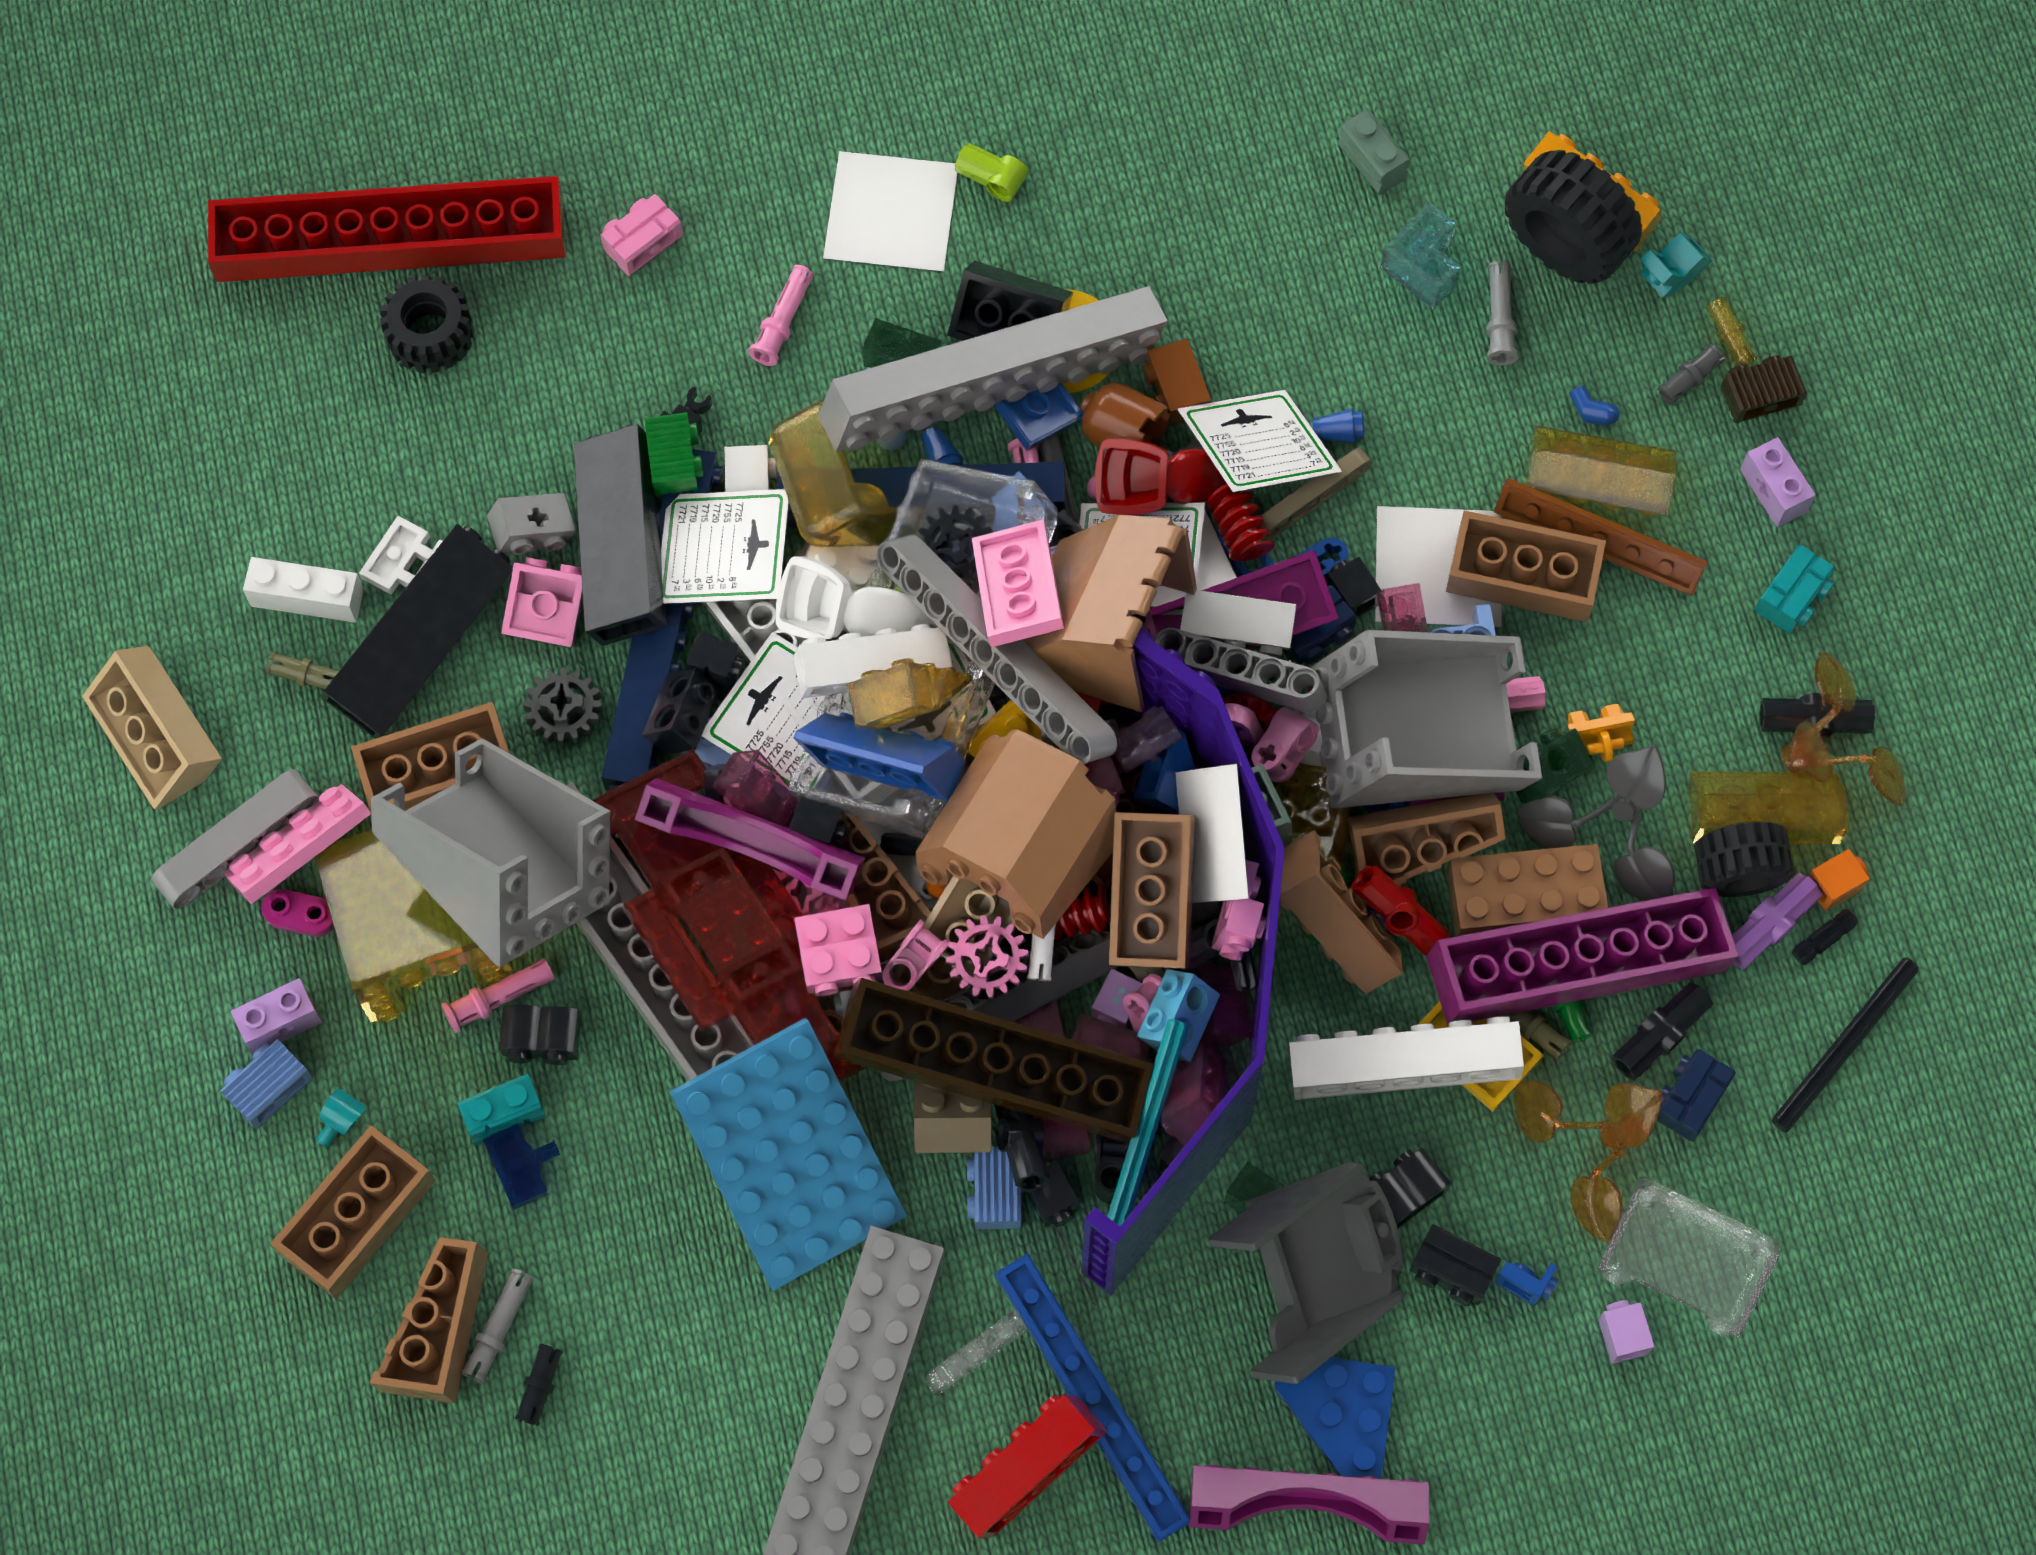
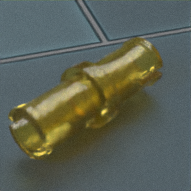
(1731, 331)

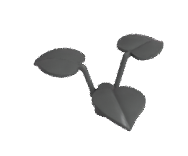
(1639, 785)

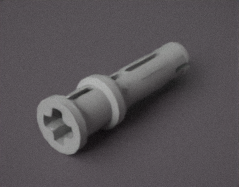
(1502, 326)

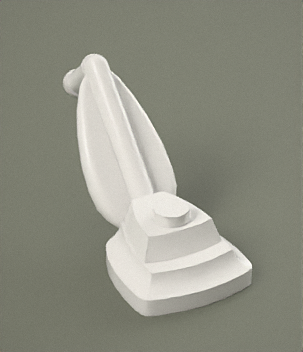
(820, 603)

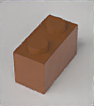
(1175, 378)

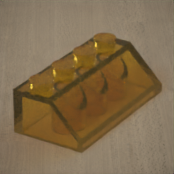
(1602, 470)
(1806, 807)

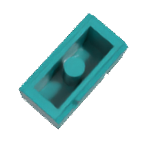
(1795, 589)
(501, 1108)

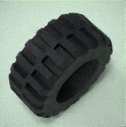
(1573, 216)

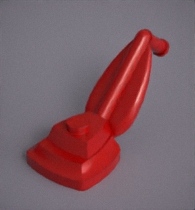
(1138, 476)

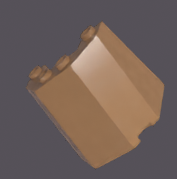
(1022, 829)

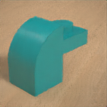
(1674, 265)

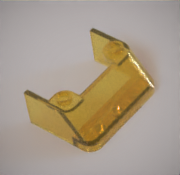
(821, 488)

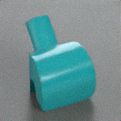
(339, 1114)

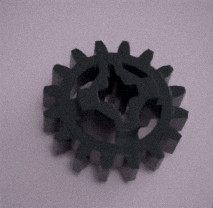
(950, 533)

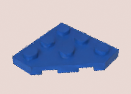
(1345, 1413)

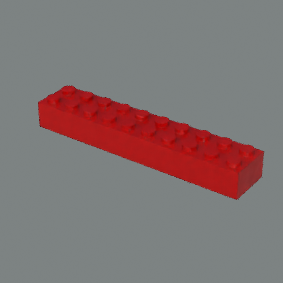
(386, 229)

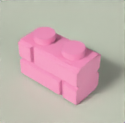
(641, 234)

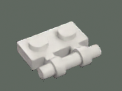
(396, 554)

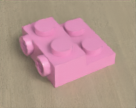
(544, 602)
(1240, 920)
(838, 949)

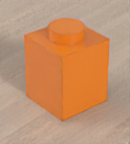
(1840, 878)

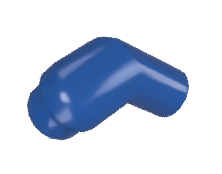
(1593, 411)

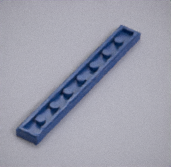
(1082, 1378)

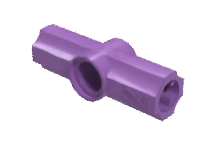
(1774, 919)

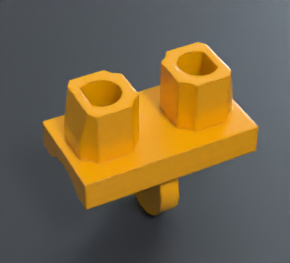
(1603, 734)

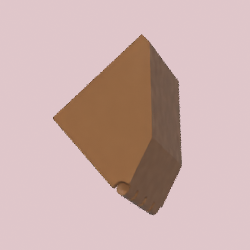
(1099, 587)

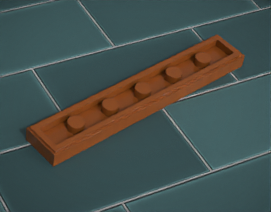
(1622, 544)

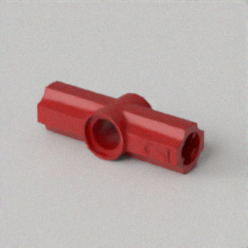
(1399, 909)

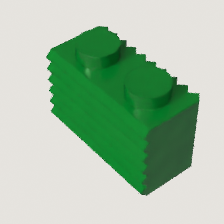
(671, 453)

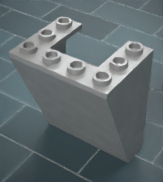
(1421, 718)
(502, 850)

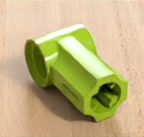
(999, 175)

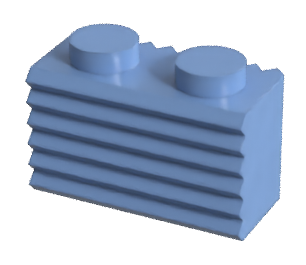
(265, 1083)
(996, 1196)

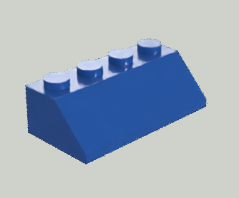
(883, 755)

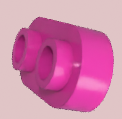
(297, 913)

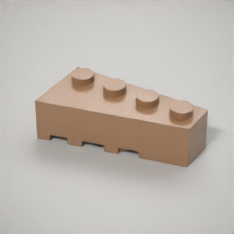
(1337, 916)
(436, 1326)

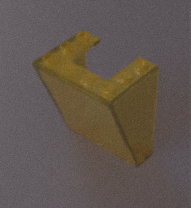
(391, 927)

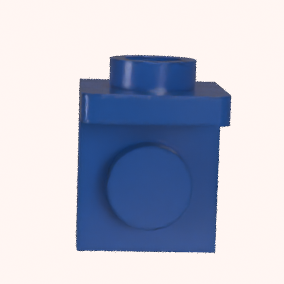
(1522, 1283)

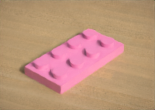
(1017, 583)
(296, 843)

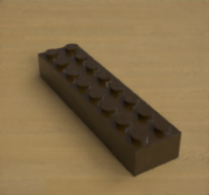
(993, 1060)

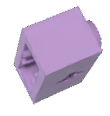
(1777, 482)
(276, 1015)

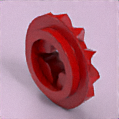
(1260, 707)

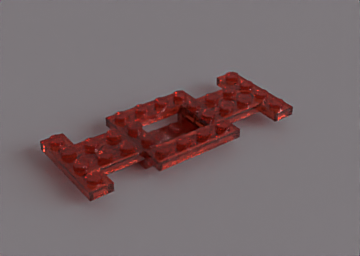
(733, 911)

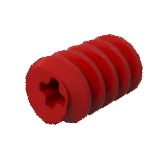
(1237, 524)
(1085, 914)

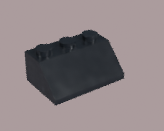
(1000, 299)

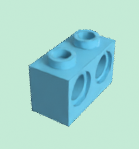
(1180, 998)

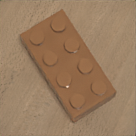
(1526, 566)
(425, 754)
(1524, 887)
(1152, 890)
(353, 1212)

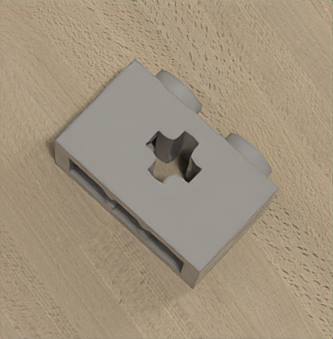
(531, 523)

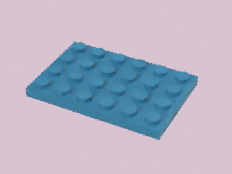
(788, 1153)

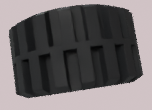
(423, 299)
(1744, 859)

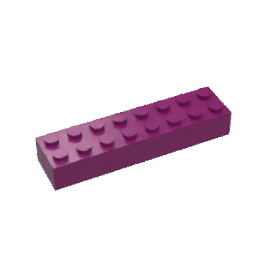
(1581, 956)

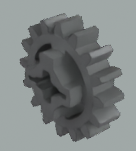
(549, 704)

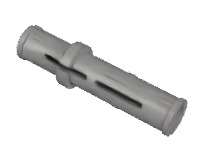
(497, 1326)

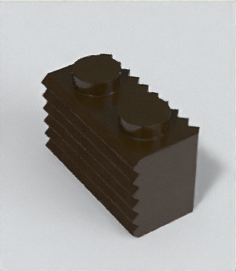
(1763, 388)

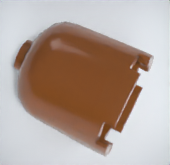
(1123, 413)

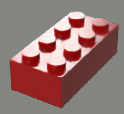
(1026, 1465)

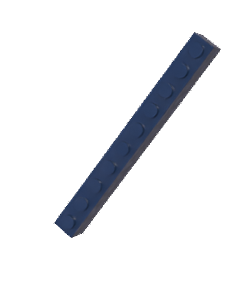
(648, 663)

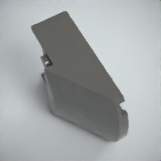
(1329, 1262)

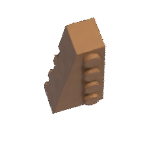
(1425, 835)
(891, 899)

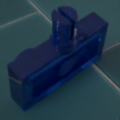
(519, 1165)

